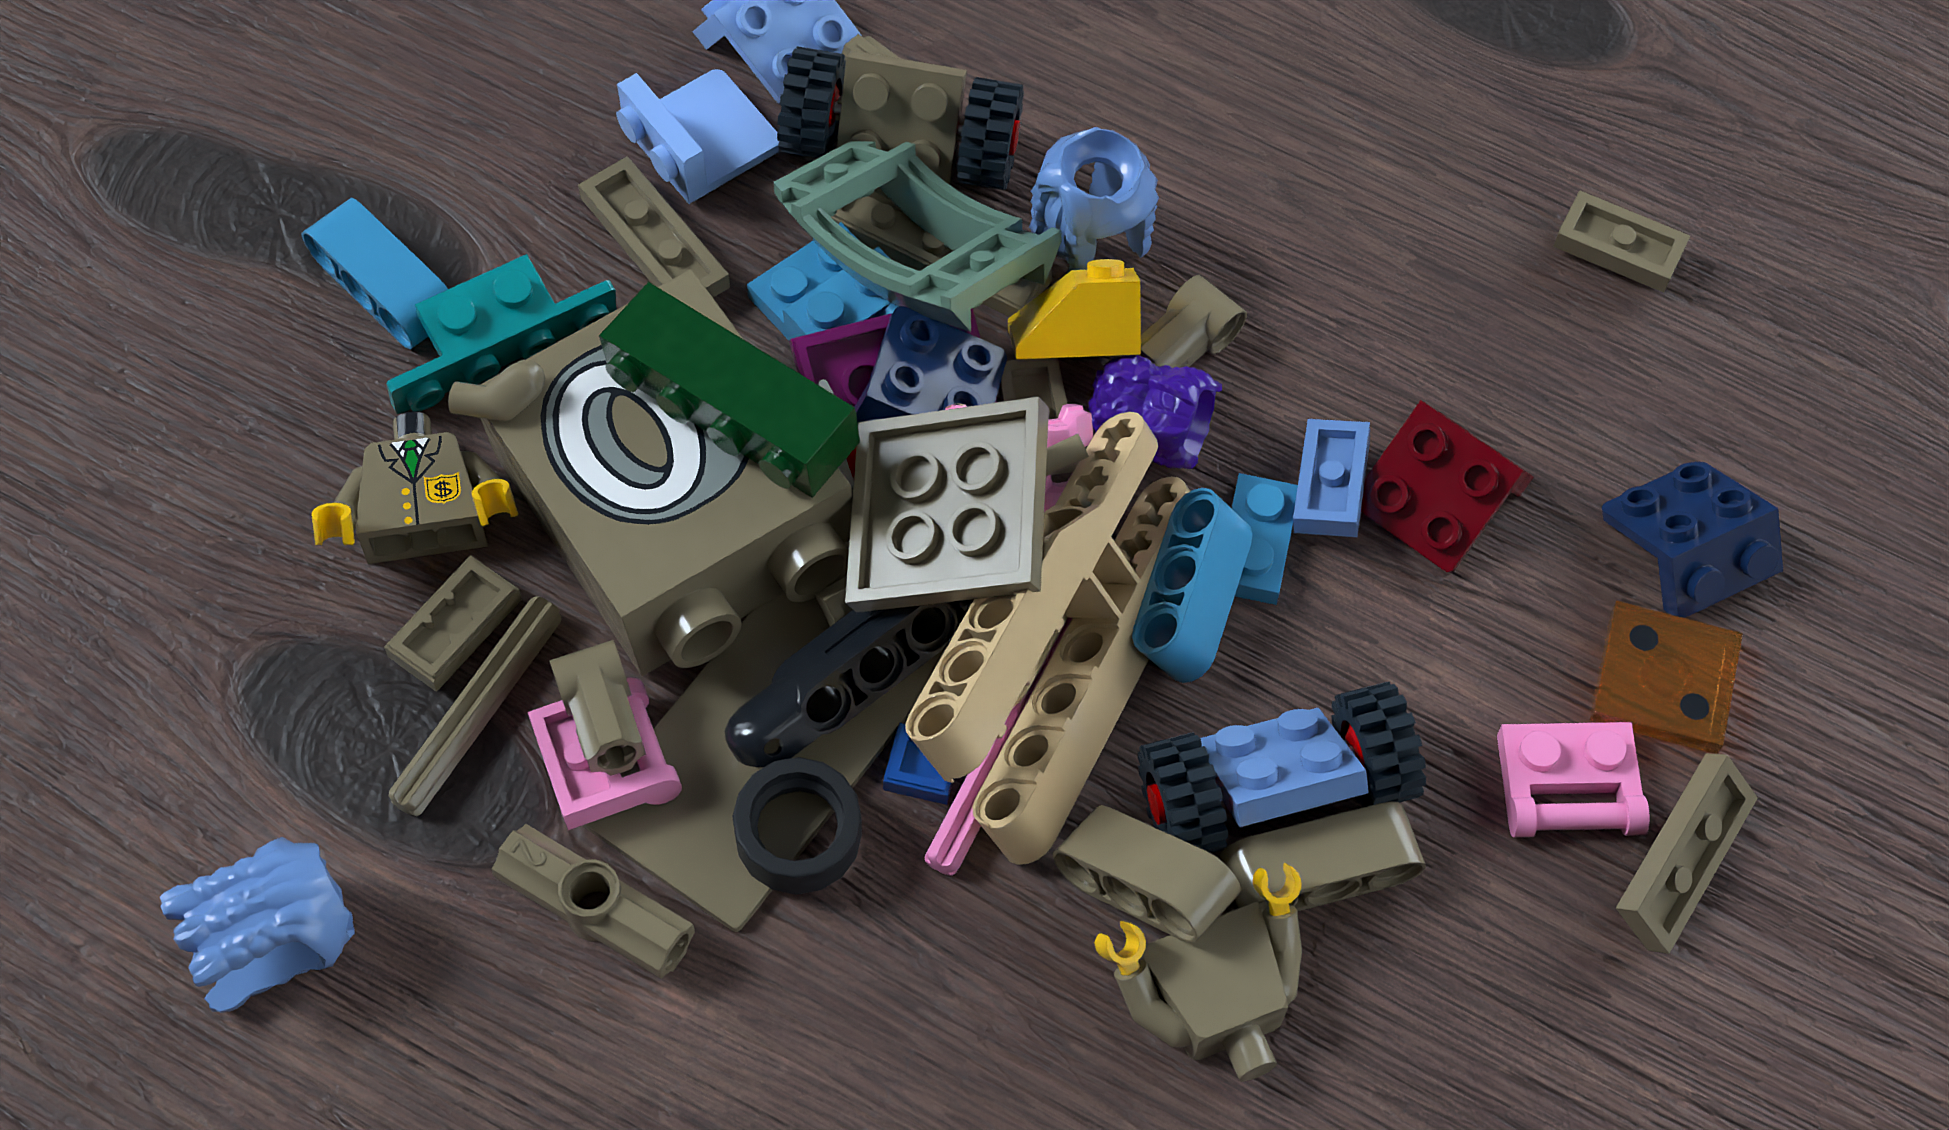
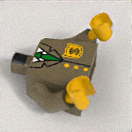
(415, 496)

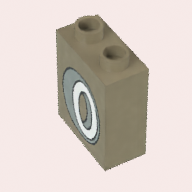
(655, 513)

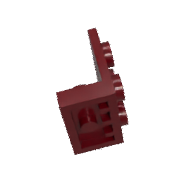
(1439, 486)

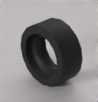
(790, 777)

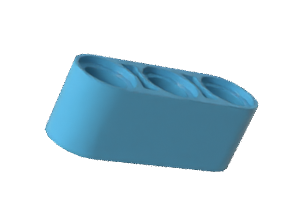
(374, 268)
(1192, 585)

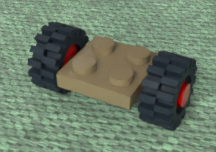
(901, 103)

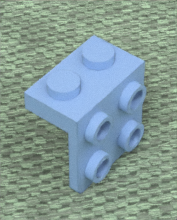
(771, 29)
(697, 132)

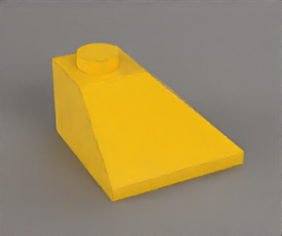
(1082, 315)

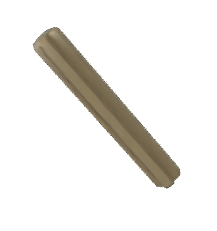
(475, 706)

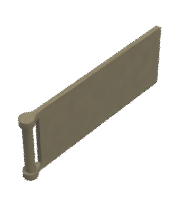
(693, 836)

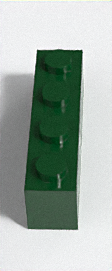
(729, 390)

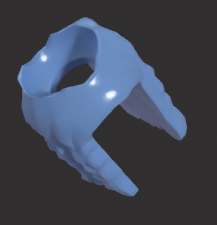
(1118, 198)
(259, 922)

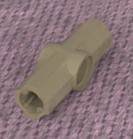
(624, 923)

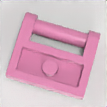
(1571, 761)
(595, 795)

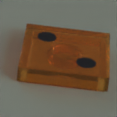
(1667, 677)

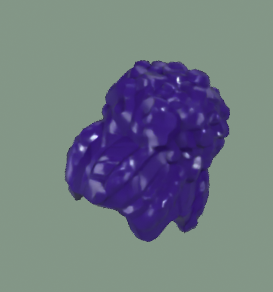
(1171, 401)

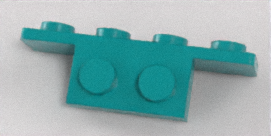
(491, 325)

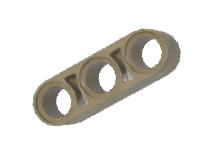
(1332, 854)
(1147, 873)

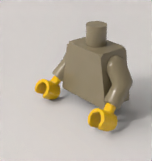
(1222, 986)

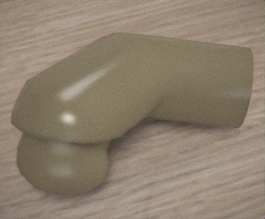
(503, 396)

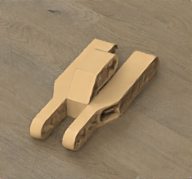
(1092, 669)

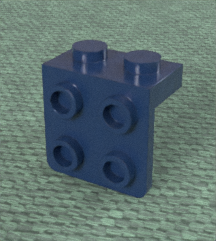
(929, 367)
(1705, 533)

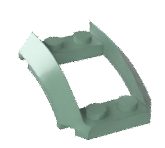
(985, 243)

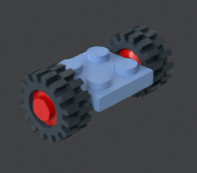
(1283, 766)

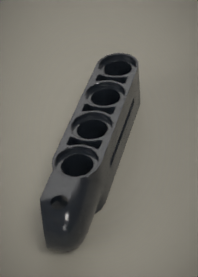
(839, 677)

